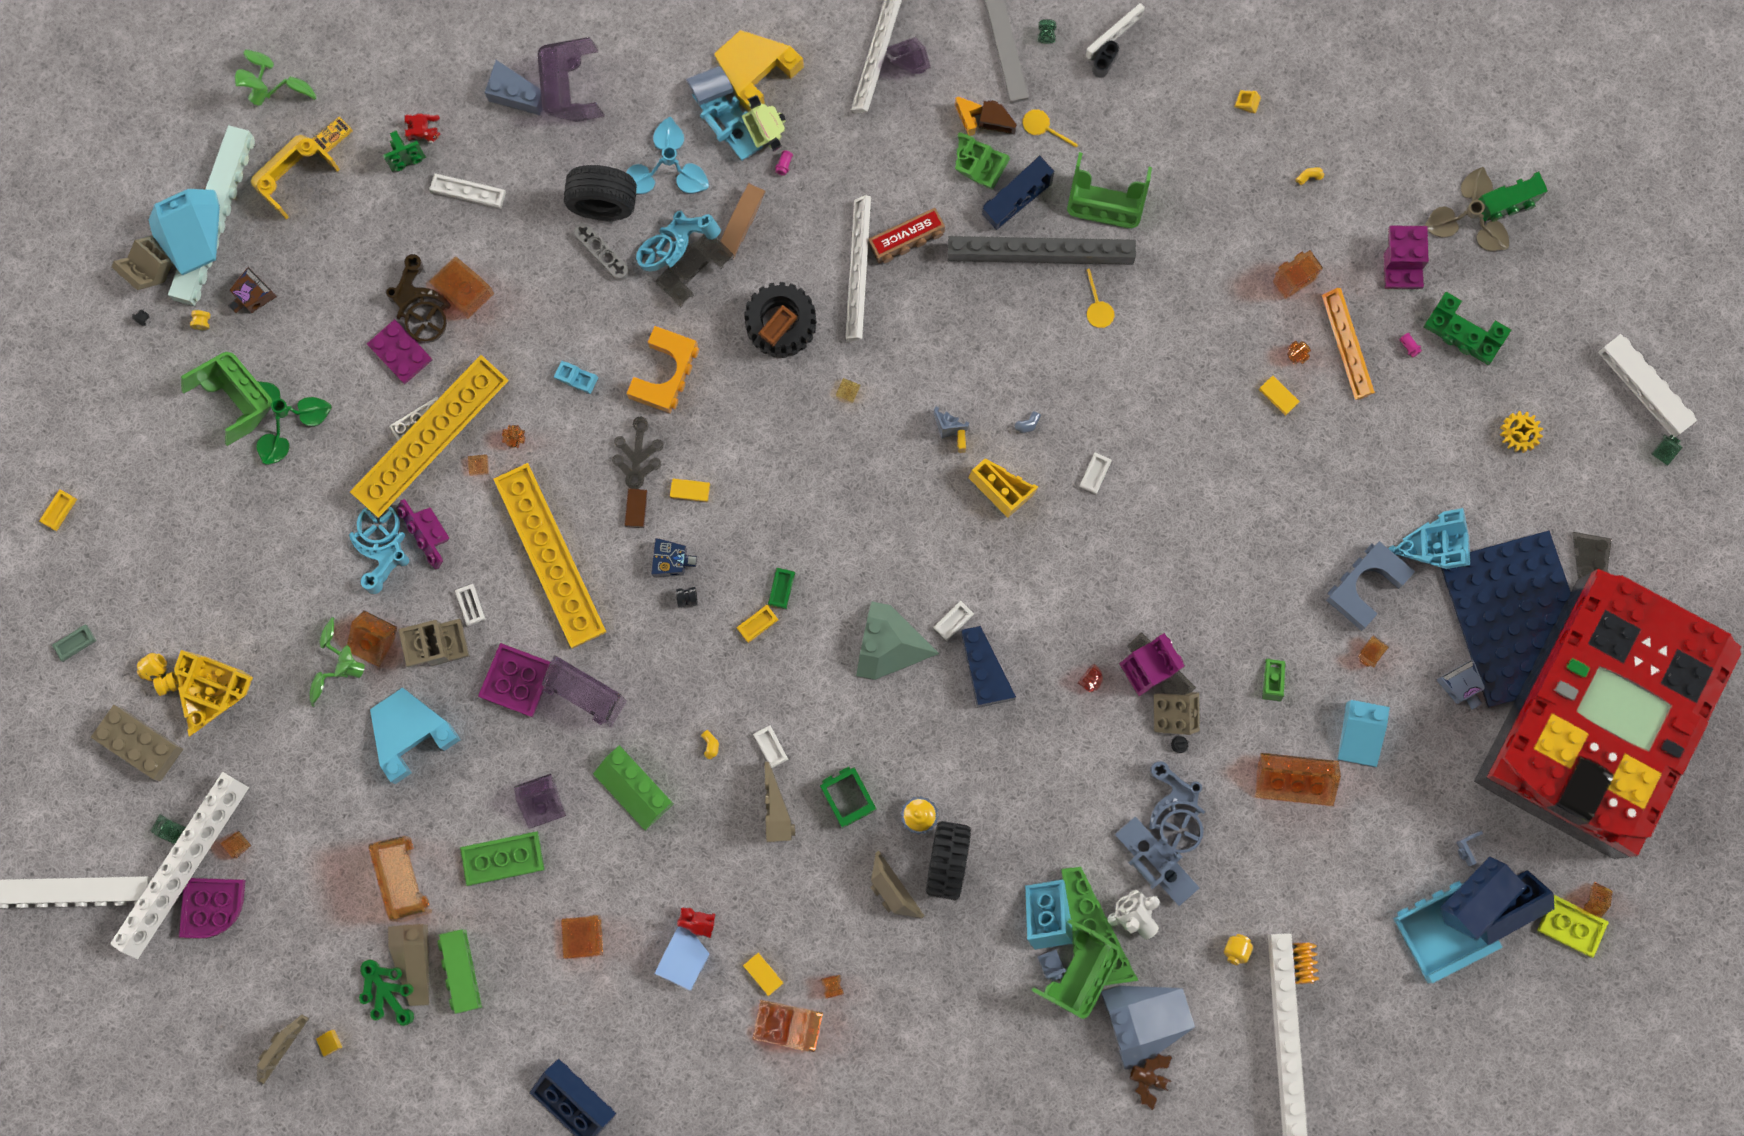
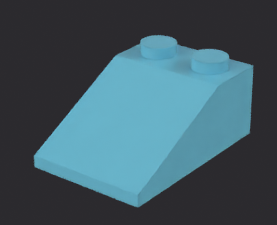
(1363, 732)
(1048, 915)

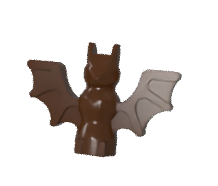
(1147, 1077)

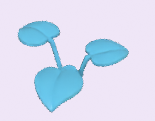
(669, 138)

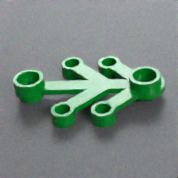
(384, 991)

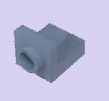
(1051, 965)

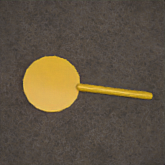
(1037, 122)
(1099, 313)

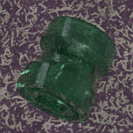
(1047, 30)

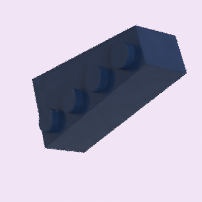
(1018, 193)

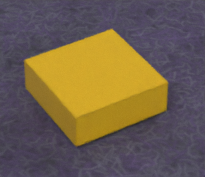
(961, 442)

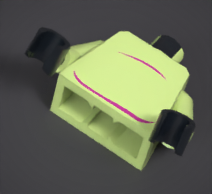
(764, 124)

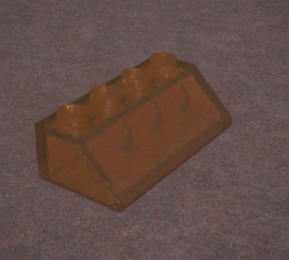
(1297, 779)

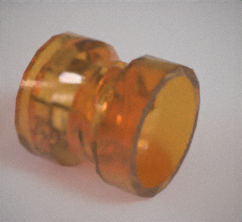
(832, 986)

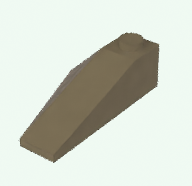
(411, 954)

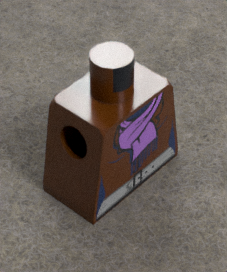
(250, 292)

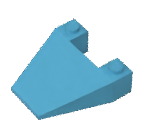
(402, 724)

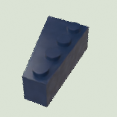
(986, 673)

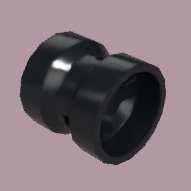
(686, 597)

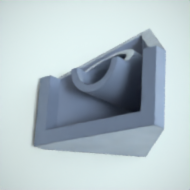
(948, 424)

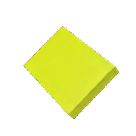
(1573, 927)

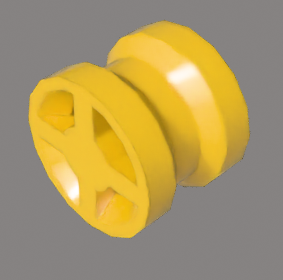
(200, 320)

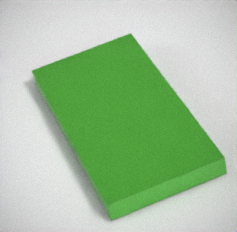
(502, 858)

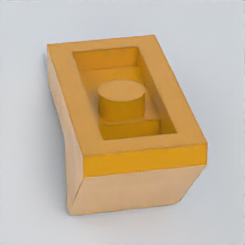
(967, 111)

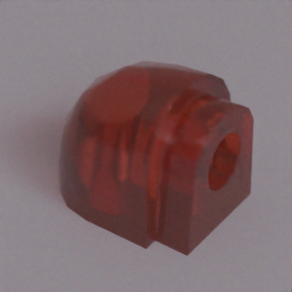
(1091, 679)

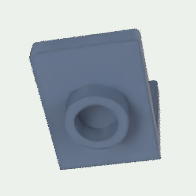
(1464, 851)

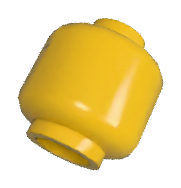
(151, 666)
(1238, 949)

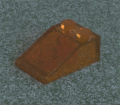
(462, 287)

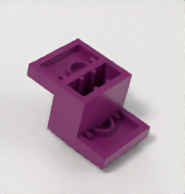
(1406, 257)
(1152, 664)

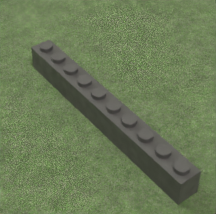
(1041, 250)

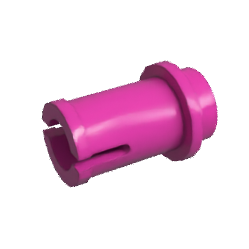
(782, 166)
(1410, 345)

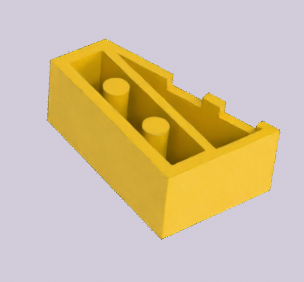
(1001, 487)

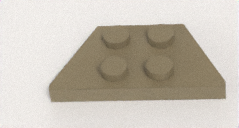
(280, 1044)

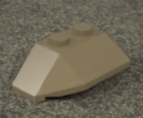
(892, 890)

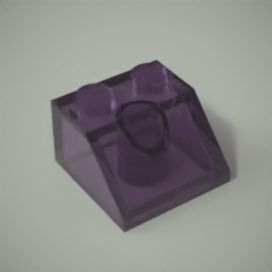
(539, 801)

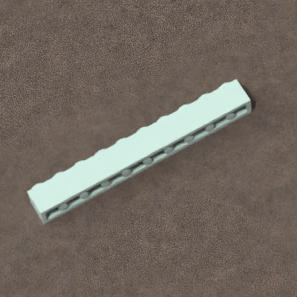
(224, 180)

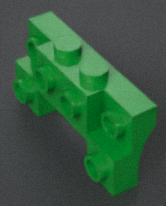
(1464, 334)

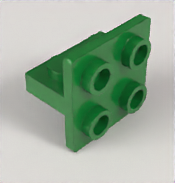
(403, 154)

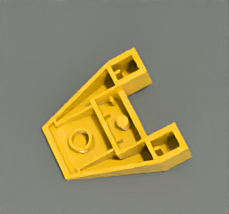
(750, 58)

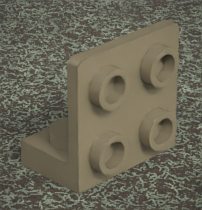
(1176, 713)

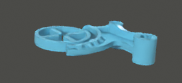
(680, 229)
(387, 556)

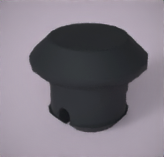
(140, 317)
(1179, 744)

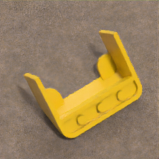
(265, 179)

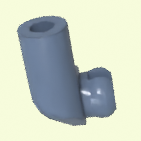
(1028, 425)

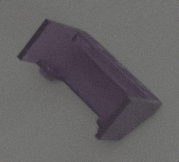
(553, 65)
(583, 691)

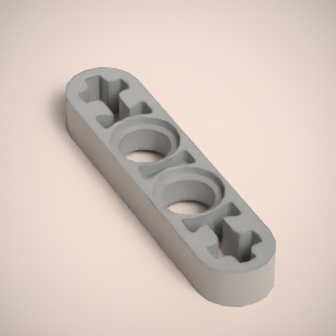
(601, 252)

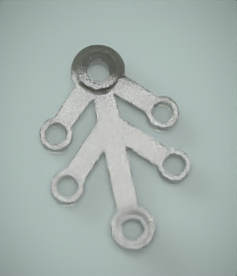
(637, 456)

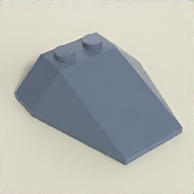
(1146, 1020)

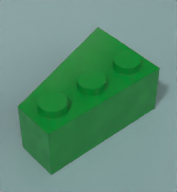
(1513, 198)

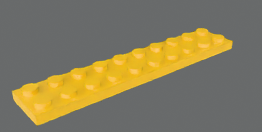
(429, 436)
(550, 556)

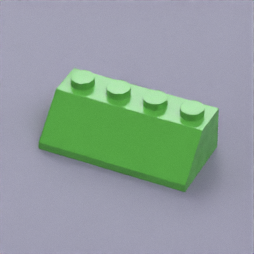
(632, 788)

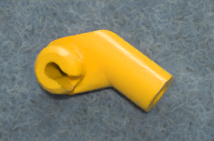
(1309, 173)
(712, 744)

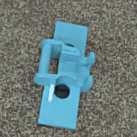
(730, 116)

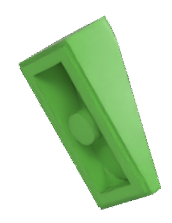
(1274, 680)

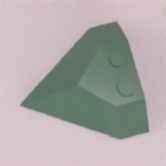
(889, 643)

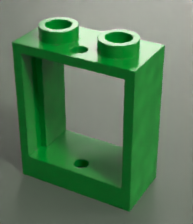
(860, 813)

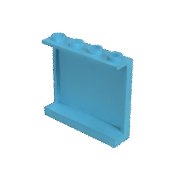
(1435, 945)

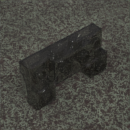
(693, 260)

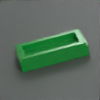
(781, 588)

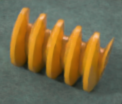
(1305, 963)

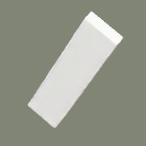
(1115, 31)
(467, 191)

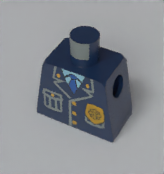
(670, 559)

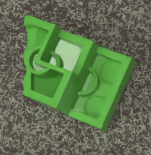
(979, 161)

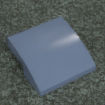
(710, 85)

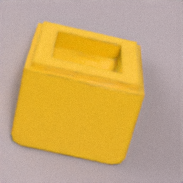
(1248, 101)
(329, 1043)

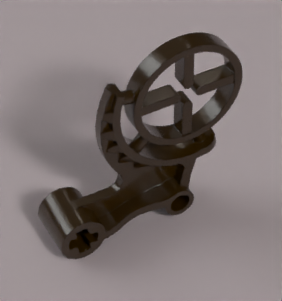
(406, 294)

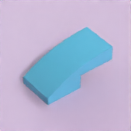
(575, 377)

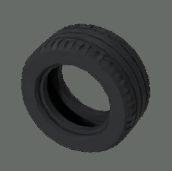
(600, 193)

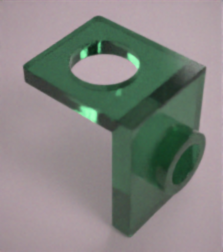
(168, 829)

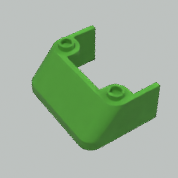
(1106, 204)
(230, 374)
(1085, 974)

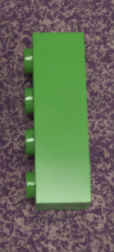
(460, 971)

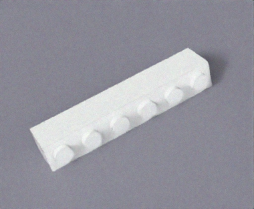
(1647, 385)

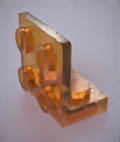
(582, 937)

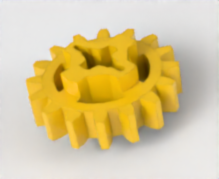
(1525, 424)

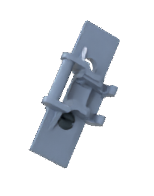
(1162, 857)

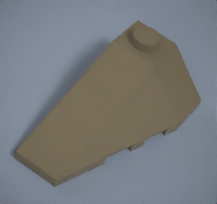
(777, 817)

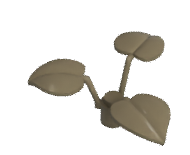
(1443, 221)

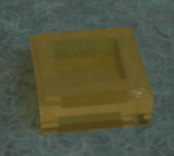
(848, 390)

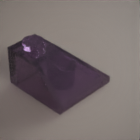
(909, 55)

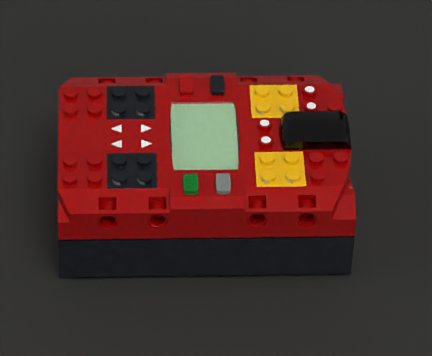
(1610, 714)

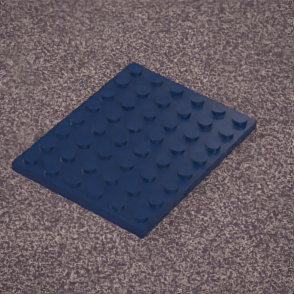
(1508, 609)

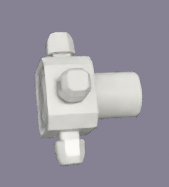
(1135, 914)

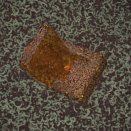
(1372, 651)

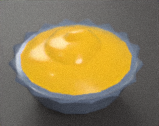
(919, 815)

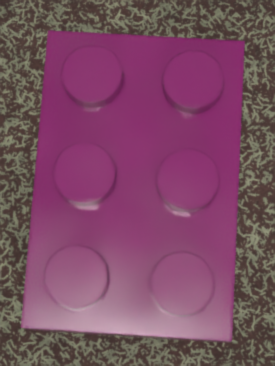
(399, 351)

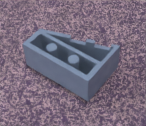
(513, 90)

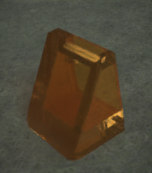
(236, 844)

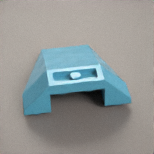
(187, 228)

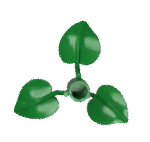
(311, 411)

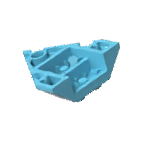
(1439, 543)

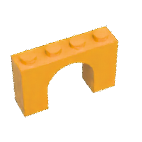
(665, 395)

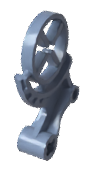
(1181, 794)

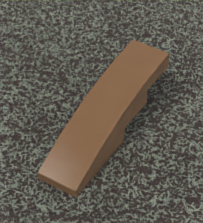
(742, 217)

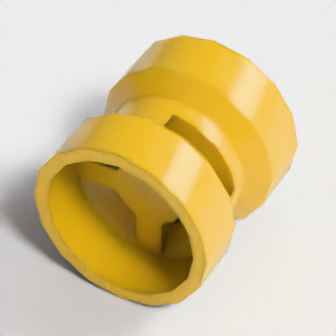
(166, 684)

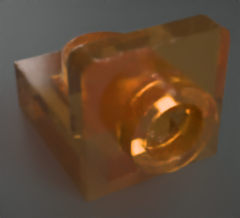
(1599, 900)

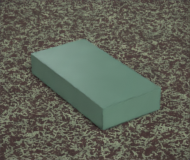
(74, 643)

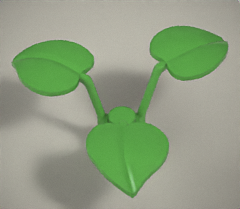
(259, 90)
(345, 666)

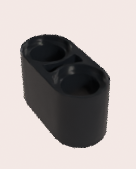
(1105, 59)

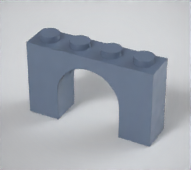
(1345, 596)

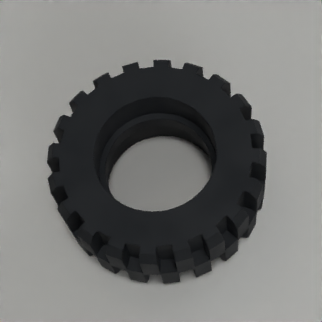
(778, 296)
(948, 860)

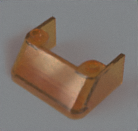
(398, 879)

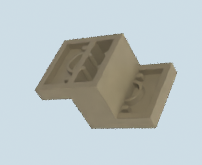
(145, 264)
(433, 643)

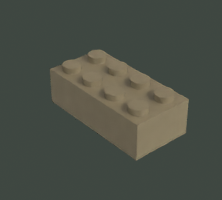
(137, 743)

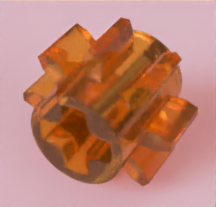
(1298, 352)
(513, 436)

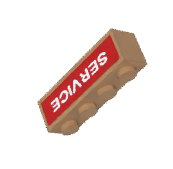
(906, 236)

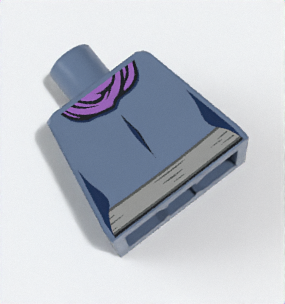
(1463, 684)

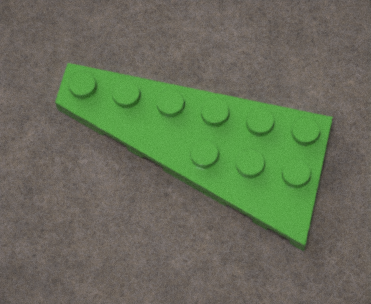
(1087, 911)

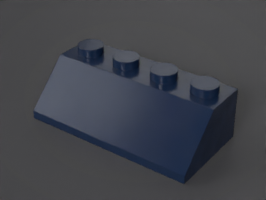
(1482, 898)
(1529, 906)
(572, 1101)

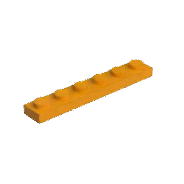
(1348, 344)

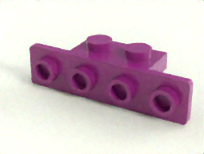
(426, 531)

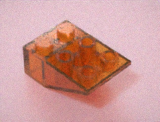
(787, 1026)

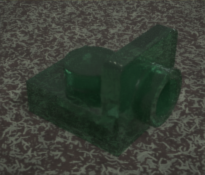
(1667, 449)

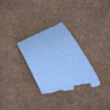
(683, 959)

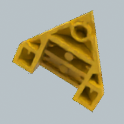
(207, 688)

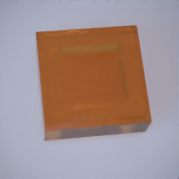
(478, 465)

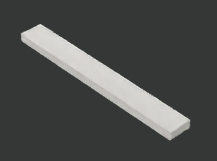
(876, 56)
(858, 268)

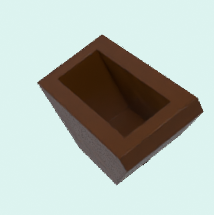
(996, 118)

